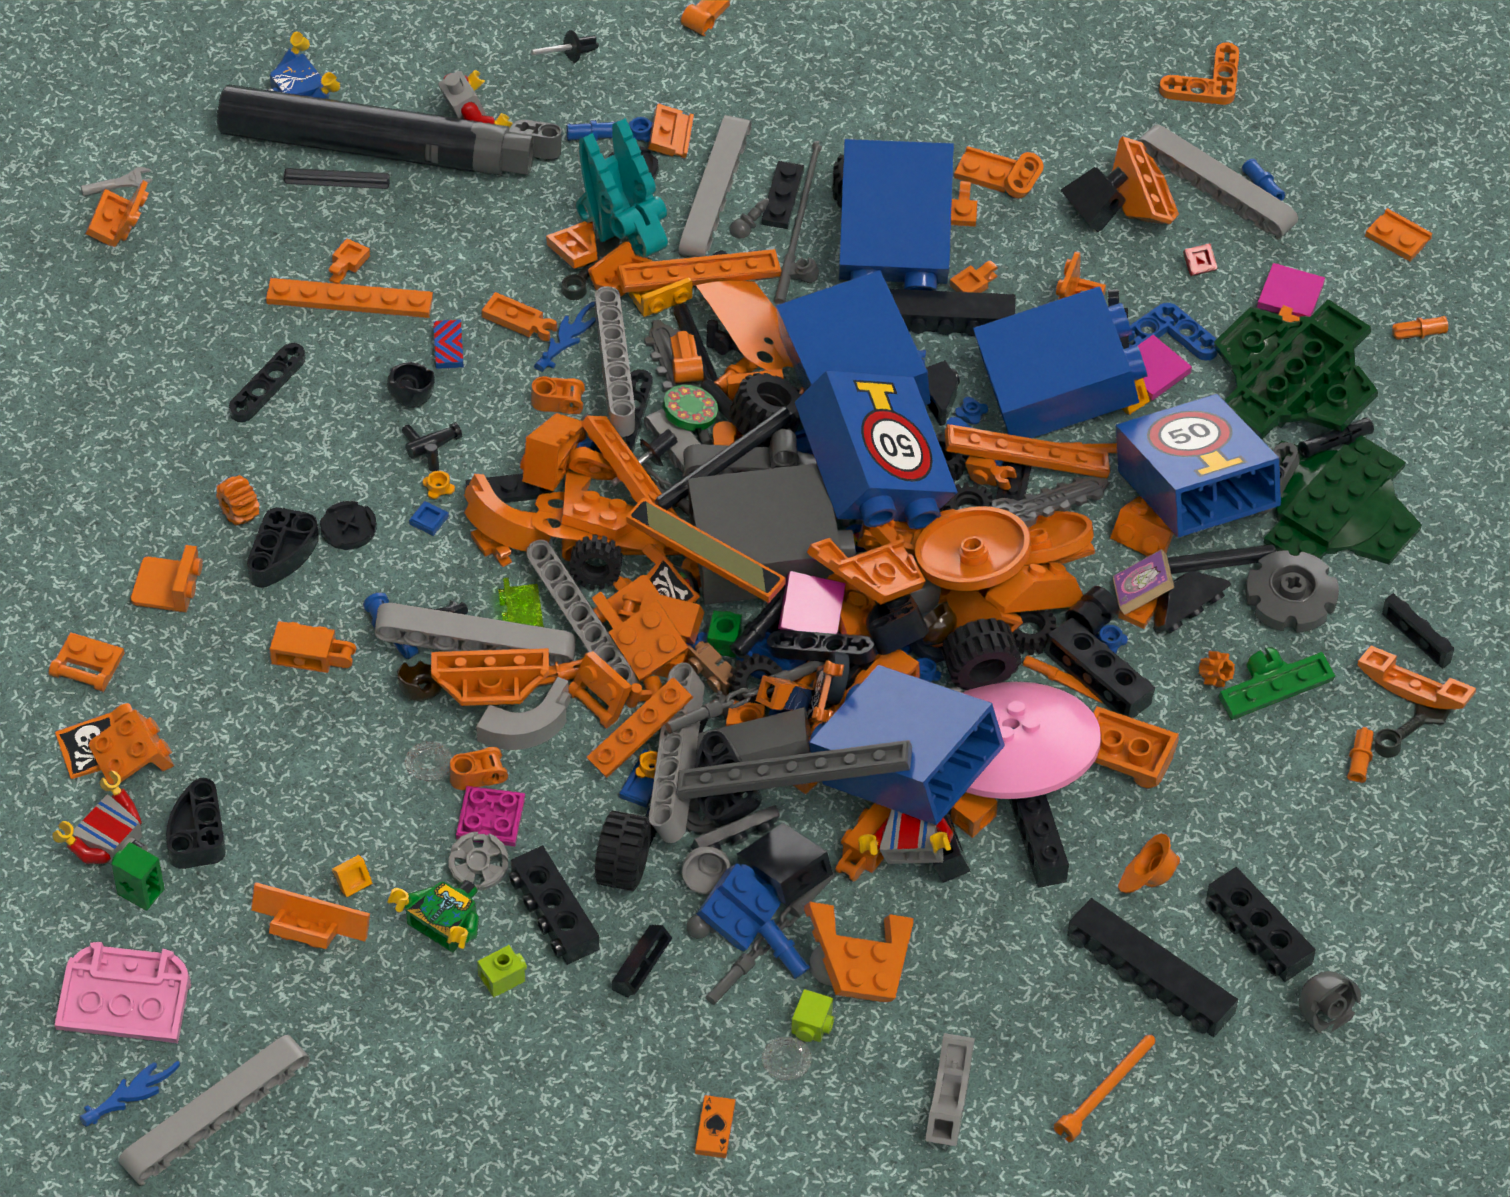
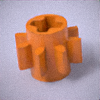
(1216, 668)

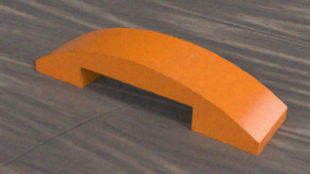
(1411, 686)

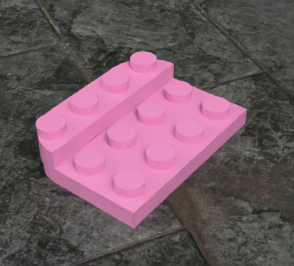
(124, 993)

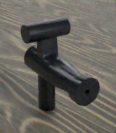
(718, 339)
(429, 443)

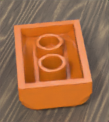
(1134, 747)

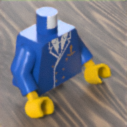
(298, 75)

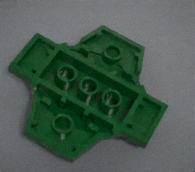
(1296, 368)
(1344, 504)

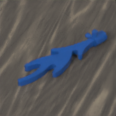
(566, 339)
(134, 1092)

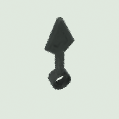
(580, 279)
(1424, 715)

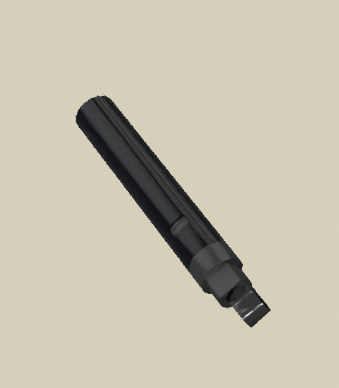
(385, 131)

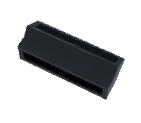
(638, 959)

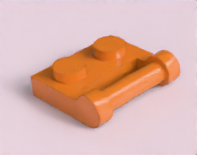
(88, 654)
(605, 684)

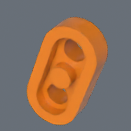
(1023, 177)
(591, 464)

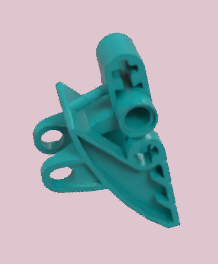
(621, 193)

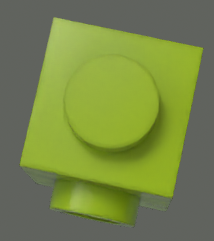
(502, 970)
(813, 1016)

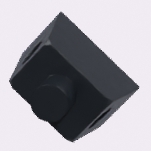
(1097, 196)

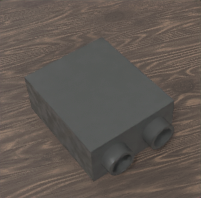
(767, 518)

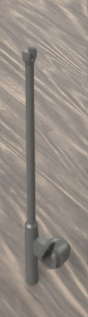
(801, 269)

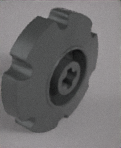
(1292, 591)

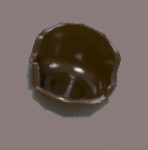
(940, 624)
(411, 677)

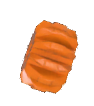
(237, 500)

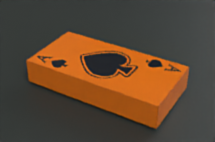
(715, 1126)

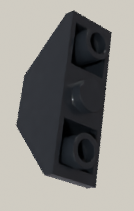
(1186, 599)

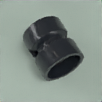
(1094, 609)

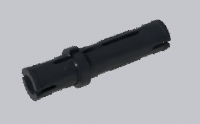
(1312, 446)
(756, 629)

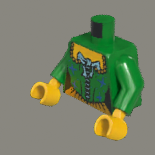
(441, 912)

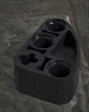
(281, 545)
(895, 624)
(734, 804)
(189, 831)

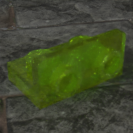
(521, 604)

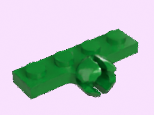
(1274, 681)

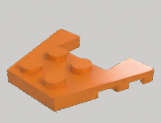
(591, 511)
(880, 572)
(859, 965)

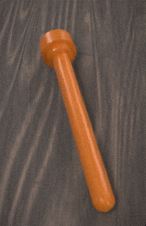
(1073, 1122)

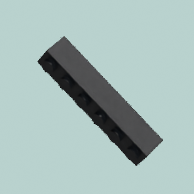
(951, 311)
(1152, 968)

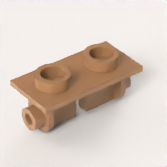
(704, 661)

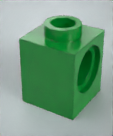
(724, 622)

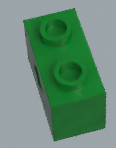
(137, 876)

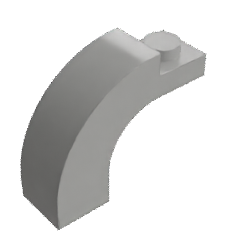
(528, 728)
(950, 1090)

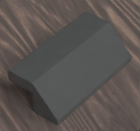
(768, 736)

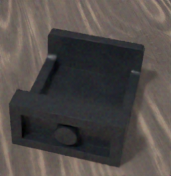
(787, 862)

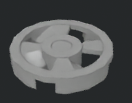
(478, 860)

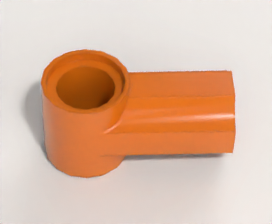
(703, 15)
(685, 363)

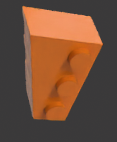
(549, 450)

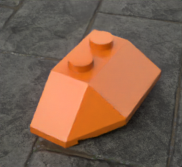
(1146, 189)
(1036, 588)
(490, 675)

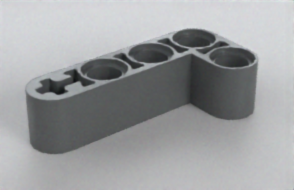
(781, 453)

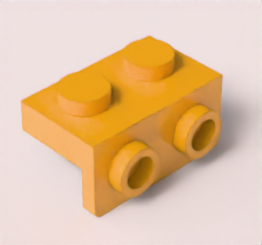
(657, 300)

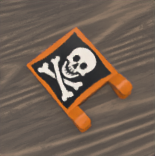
(663, 577)
(821, 687)
(76, 738)

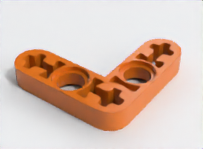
(1211, 87)

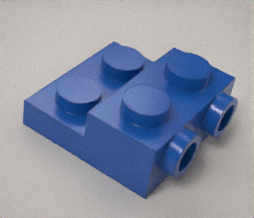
(739, 906)

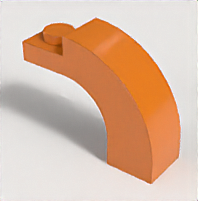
(498, 519)

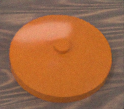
(1059, 536)
(973, 548)

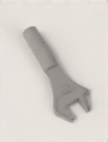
(131, 179)

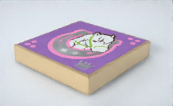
(1143, 582)

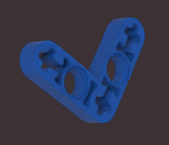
(1166, 325)

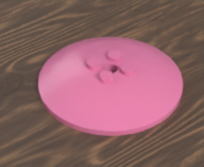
(1047, 750)

